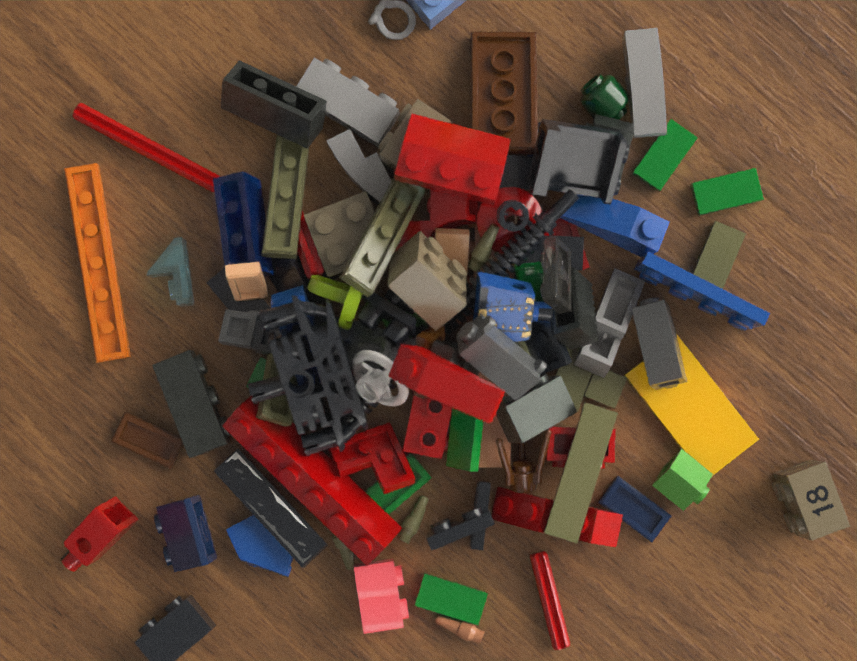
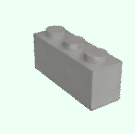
(350, 101)

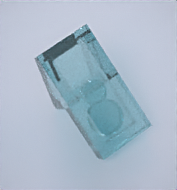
(175, 262)

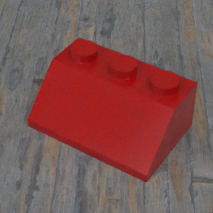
(452, 159)

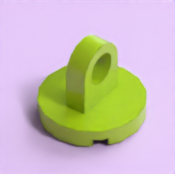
(340, 293)

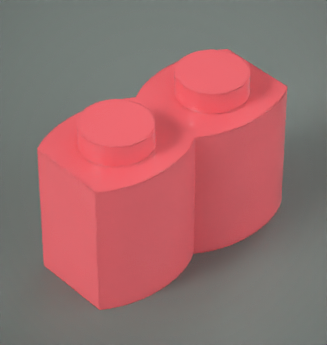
(379, 596)

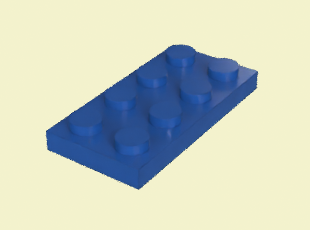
(710, 297)

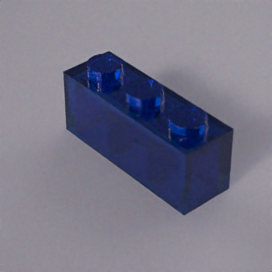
(241, 219)

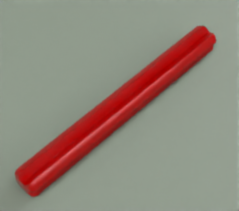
(145, 146)

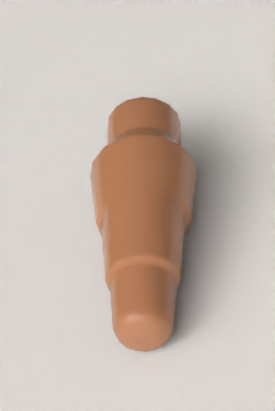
(462, 629)

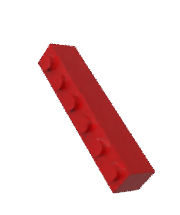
(315, 483)

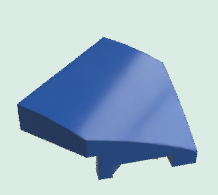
(259, 547)

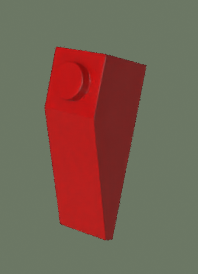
(446, 382)

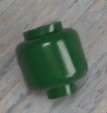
(604, 97)

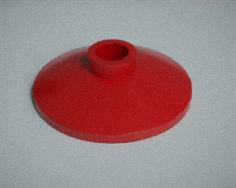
(487, 214)

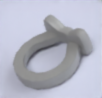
(376, 19)

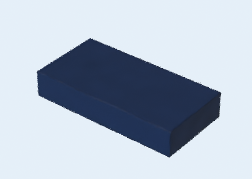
(636, 508)

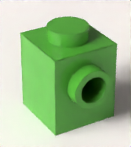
(683, 480)

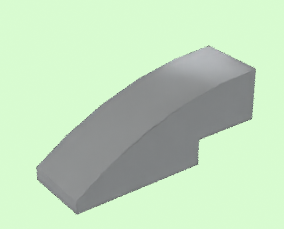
(645, 82)
(366, 172)
(612, 321)

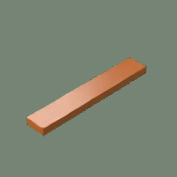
(97, 263)

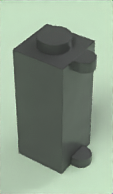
(659, 344)
(498, 357)

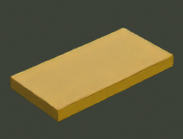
(696, 414)

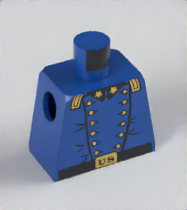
(509, 304)

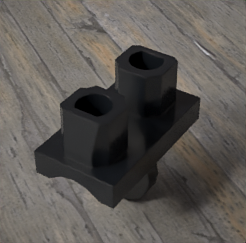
(400, 322)

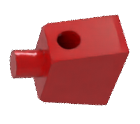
(97, 534)

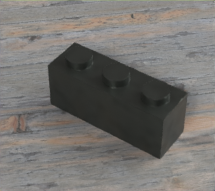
(273, 104)
(192, 402)

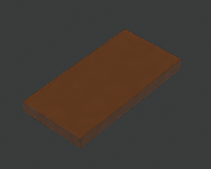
(505, 87)

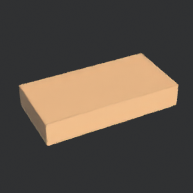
(246, 281)

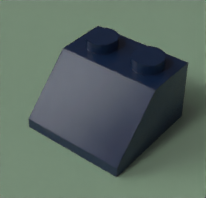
(185, 534)

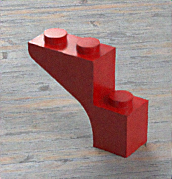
(445, 212)
(532, 513)

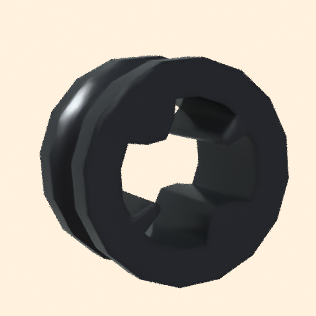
(508, 225)

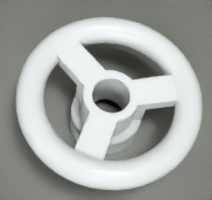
(373, 383)

